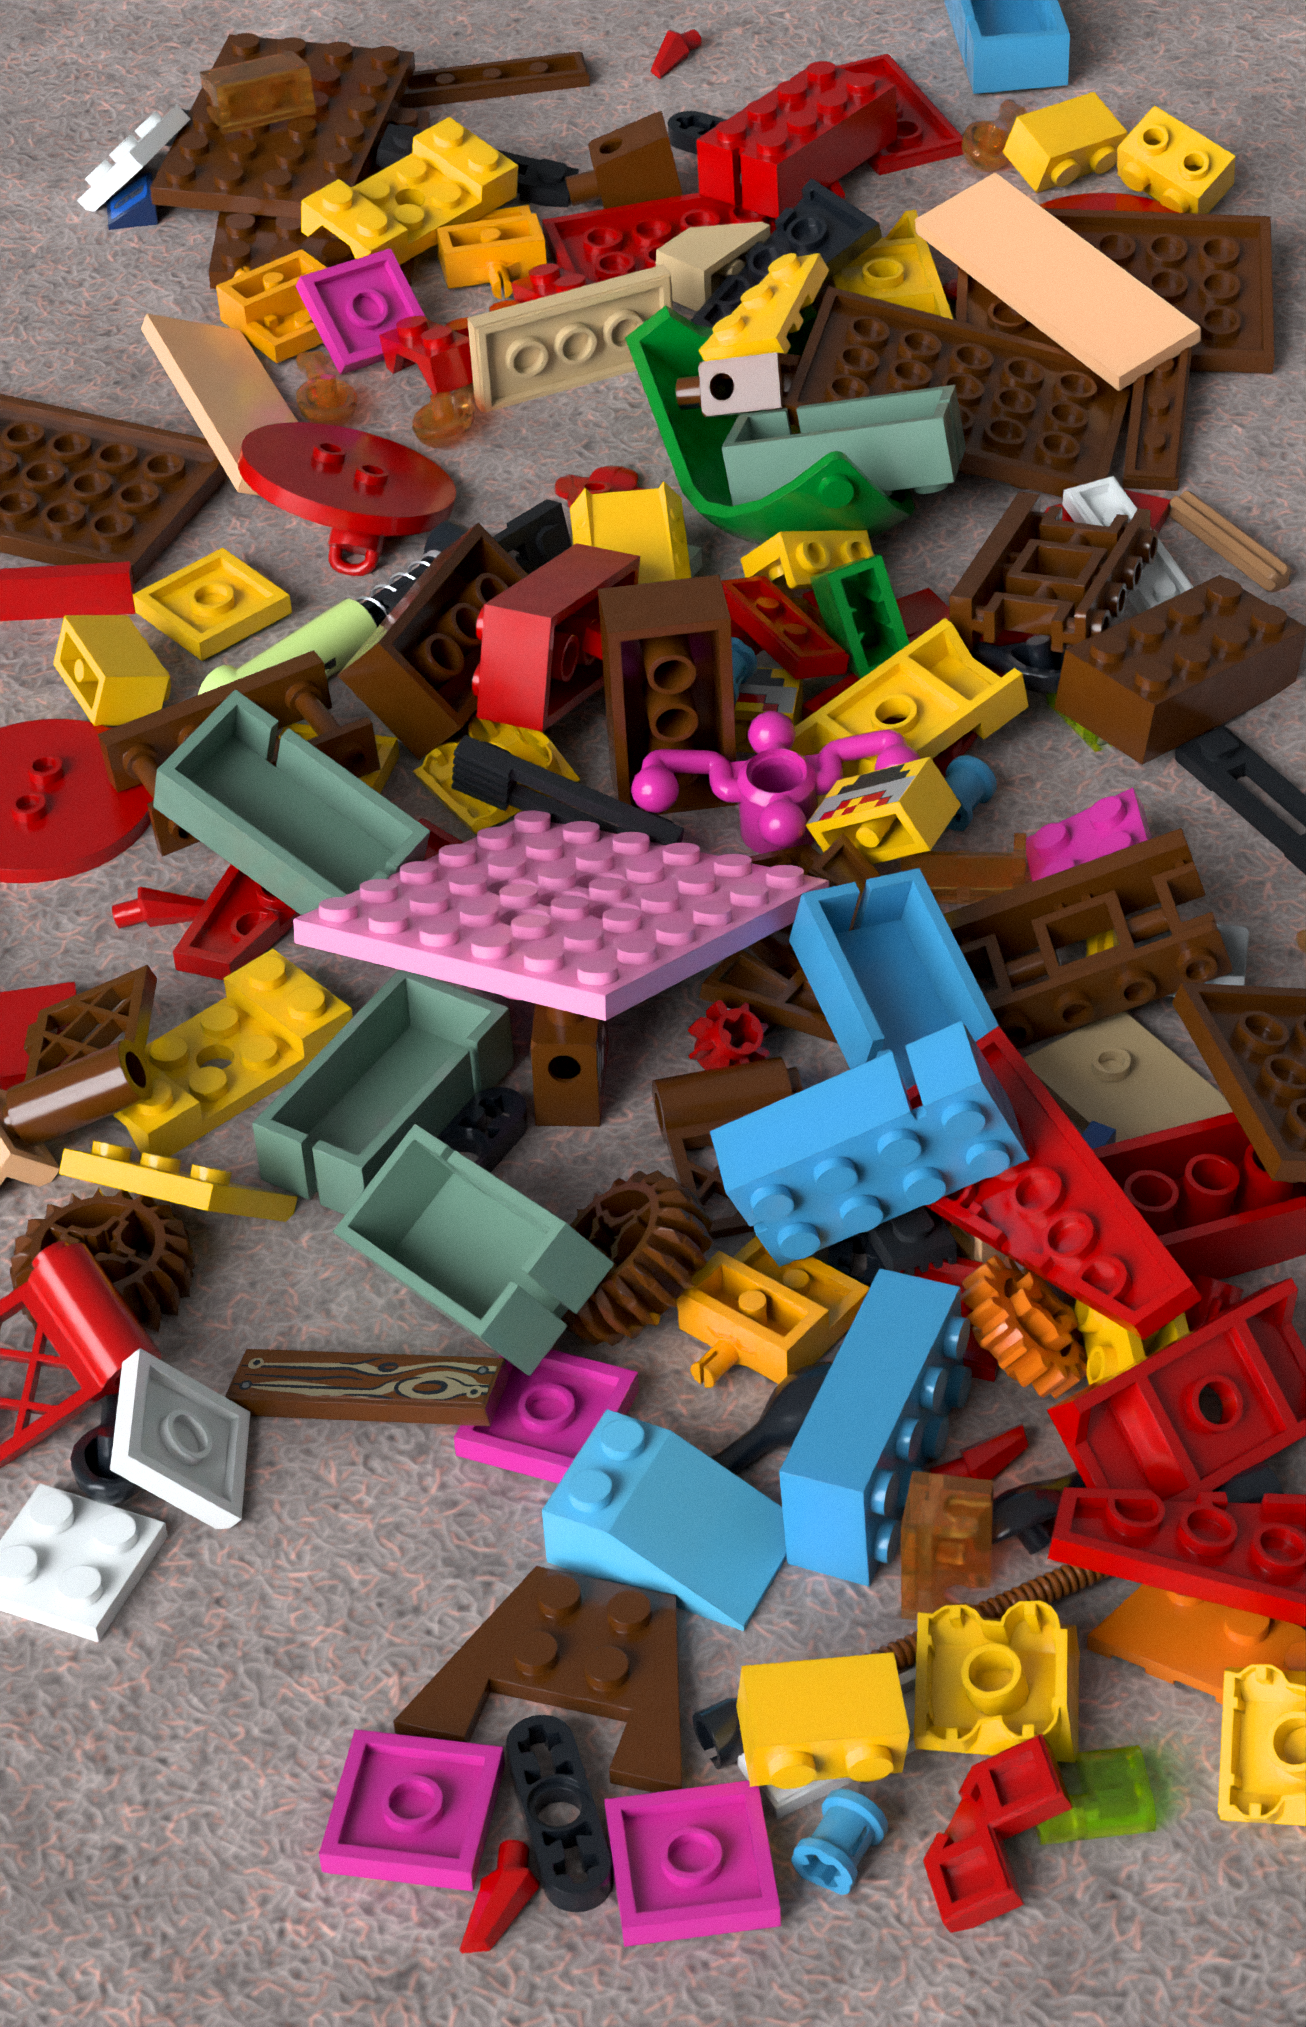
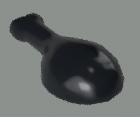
(1032, 658)
(779, 1420)
(93, 1456)
(1026, 1506)

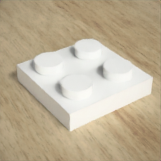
(131, 156)
(180, 1440)
(74, 1560)

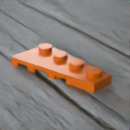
(1195, 1639)

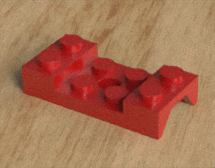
(445, 351)
(1147, 1419)

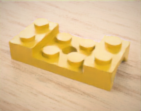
(442, 183)
(897, 271)
(929, 683)
(265, 1026)

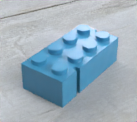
(1011, 43)
(891, 974)
(857, 1151)
(874, 1426)

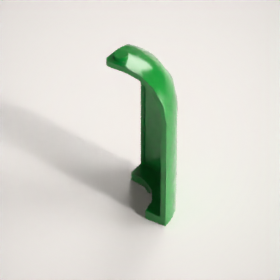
(822, 498)

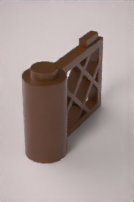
(96, 1076)
(707, 1099)

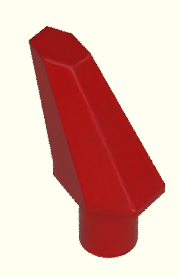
(674, 50)
(156, 909)
(988, 1456)
(500, 1897)

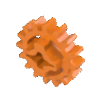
(1025, 1326)

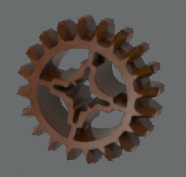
(116, 1233)
(657, 1244)

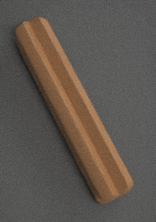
(1230, 542)

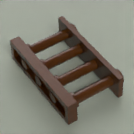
(286, 691)

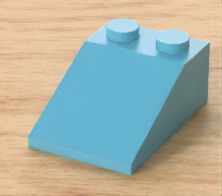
(665, 1520)

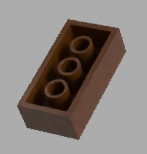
(426, 650)
(1180, 668)
(667, 680)

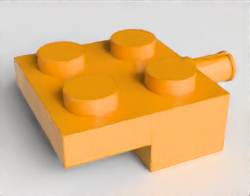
(491, 249)
(269, 306)
(766, 1312)

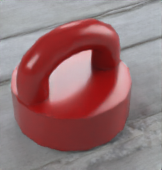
(354, 543)

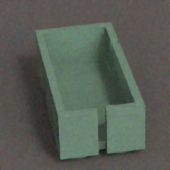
(892, 438)
(291, 827)
(397, 1063)
(473, 1248)

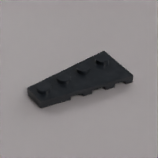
(815, 225)

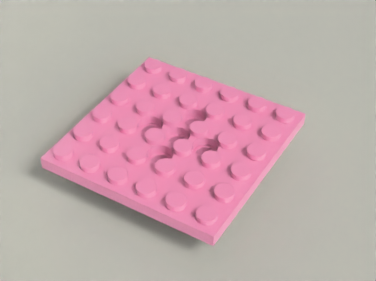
(561, 914)

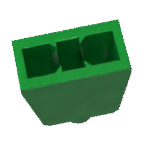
(861, 611)

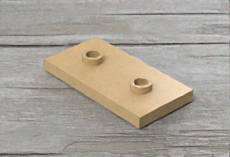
(562, 338)
(1124, 1079)

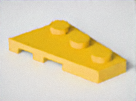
(768, 310)
(162, 1179)

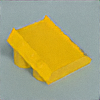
(637, 524)
(521, 742)
(996, 1680)
(1263, 1746)

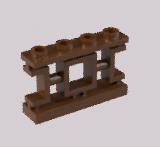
(1051, 575)
(1079, 906)

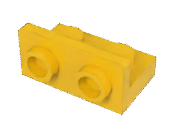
(798, 555)

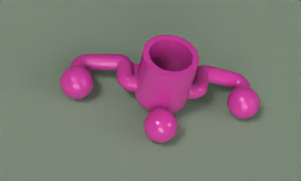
(775, 786)

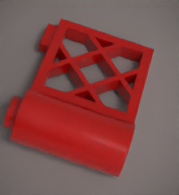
(87, 1327)

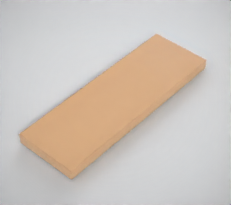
(1058, 281)
(218, 383)

